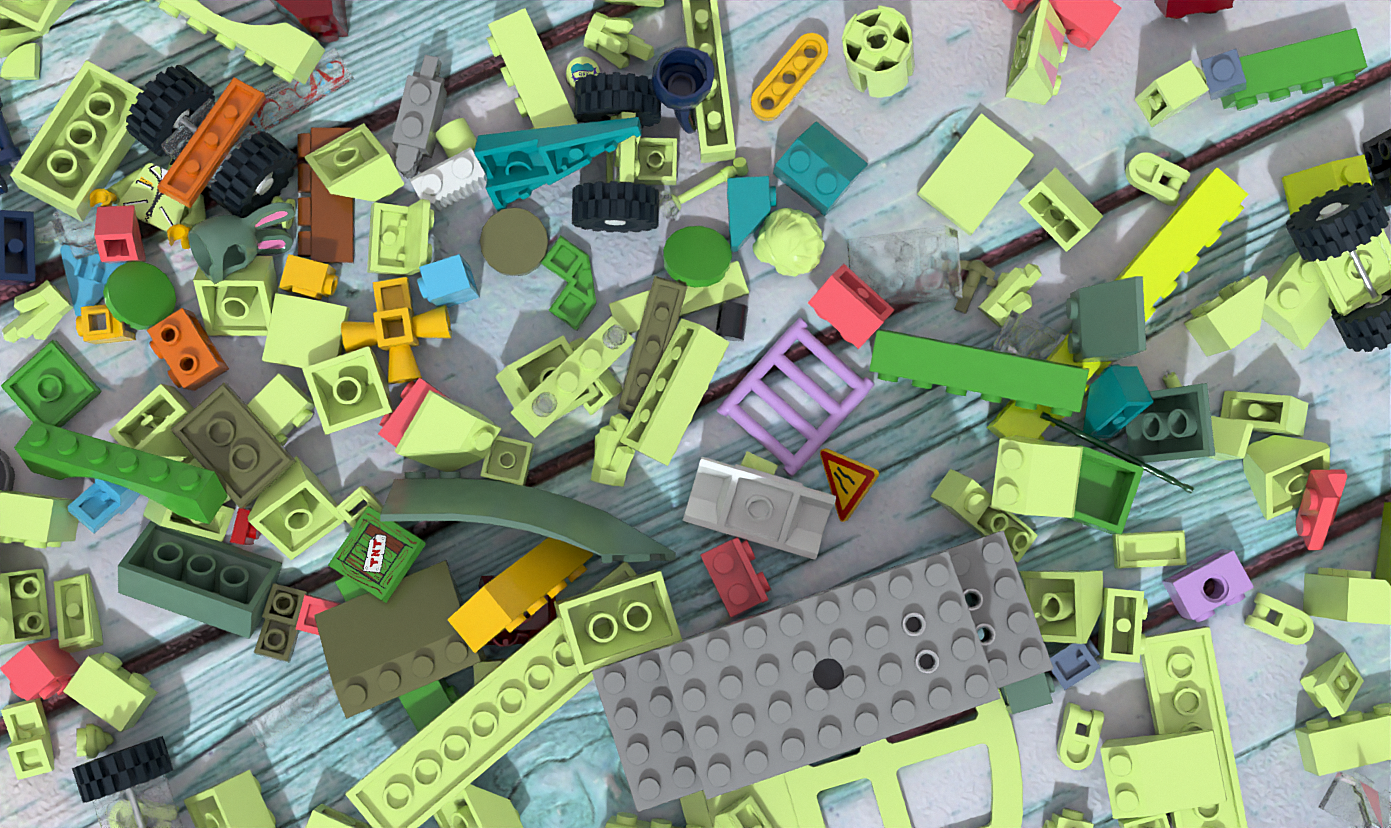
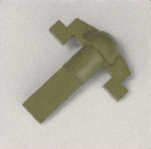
(976, 270)

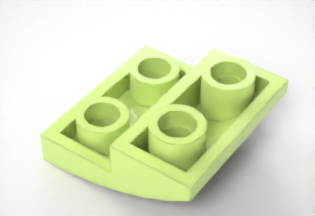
(303, 331)

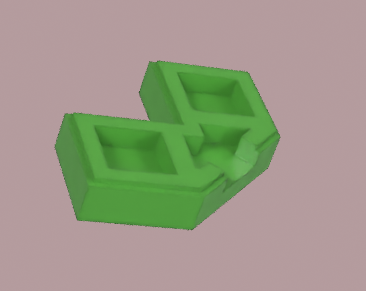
(578, 296)

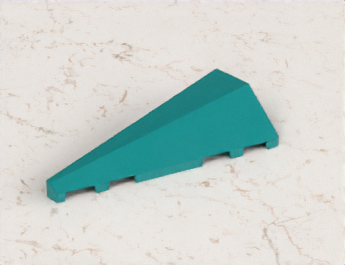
(532, 157)

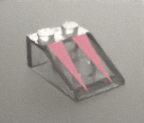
(1356, 802)

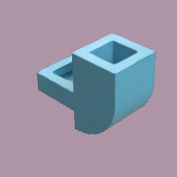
(101, 504)

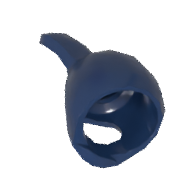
(683, 82)

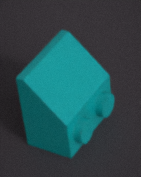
(819, 168)

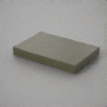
(234, 445)

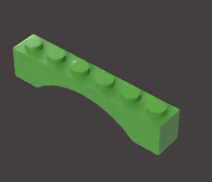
(174, 484)

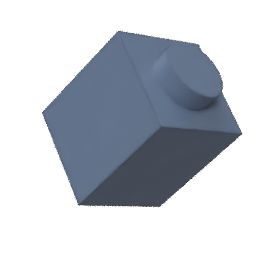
(1224, 74)

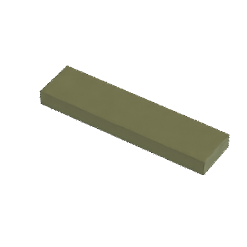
(653, 338)

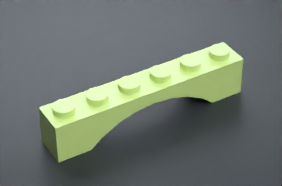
(278, 45)

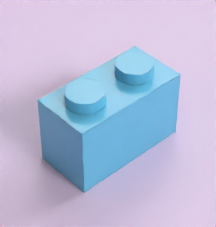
(448, 282)

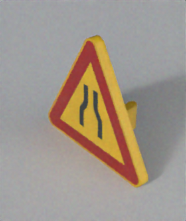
(847, 481)

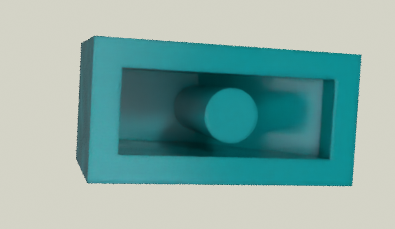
(748, 206)
(1115, 400)

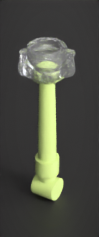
(671, 205)

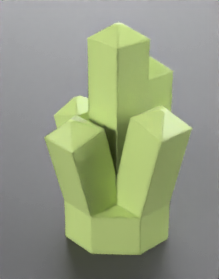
(612, 39)
(1010, 294)
(39, 313)
(610, 455)

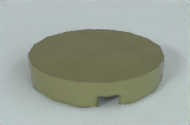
(514, 242)

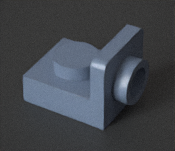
(1074, 662)

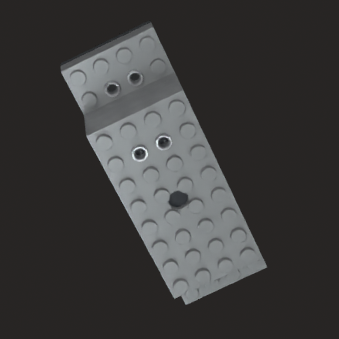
(822, 674)

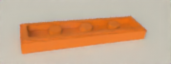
(211, 142)

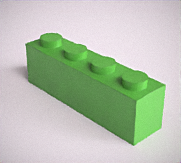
(1299, 67)

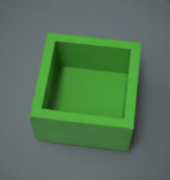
(1105, 491)

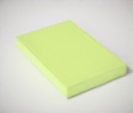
(975, 174)

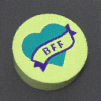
(579, 68)

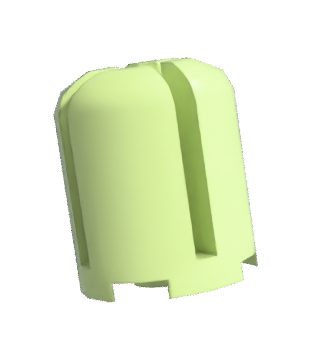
(879, 51)

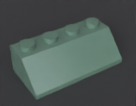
(198, 578)

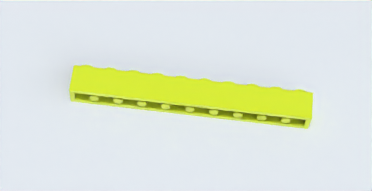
(1159, 262)

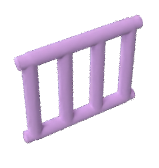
(814, 436)

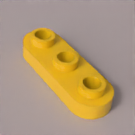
(792, 63)

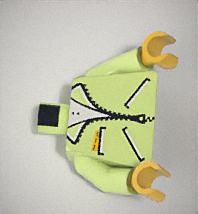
(151, 205)

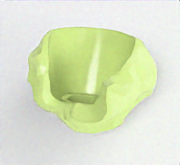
(790, 242)

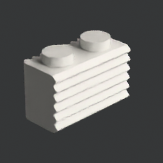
(450, 180)

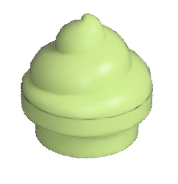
(92, 741)

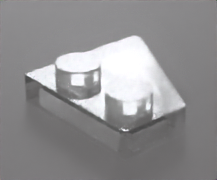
(1026, 337)

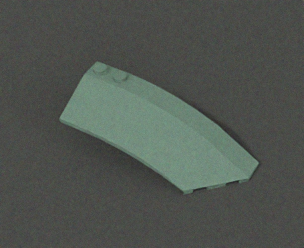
(519, 508)

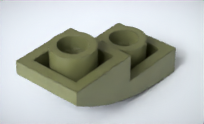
(281, 617)

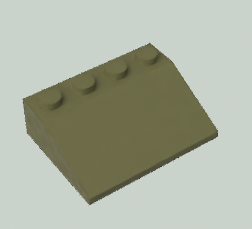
(394, 646)

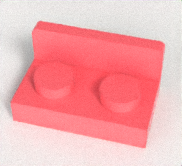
(735, 577)

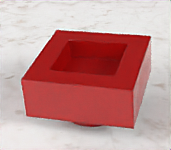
(243, 531)

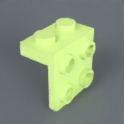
(399, 238)

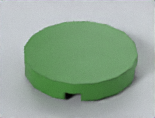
(697, 256)
(139, 295)

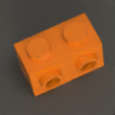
(186, 350)

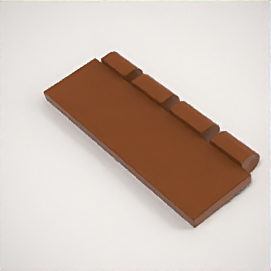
(326, 213)

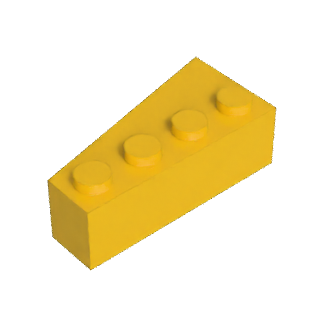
(518, 590)

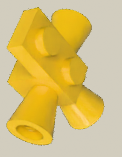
(396, 328)

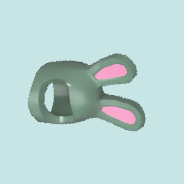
(232, 242)

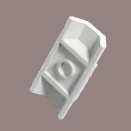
(758, 507)

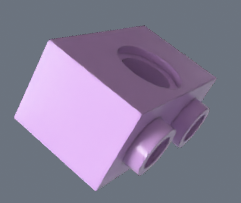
(1187, 585)

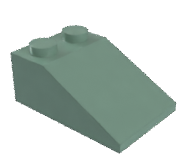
(1107, 321)
(1173, 426)

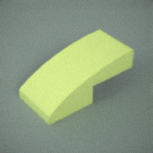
(30, 737)

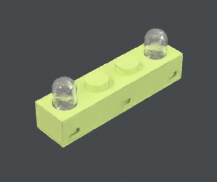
(572, 377)

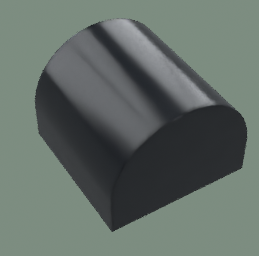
(732, 321)

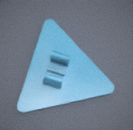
(86, 278)

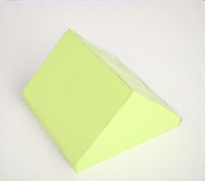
(348, 389)

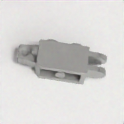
(419, 117)

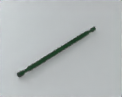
(1116, 452)

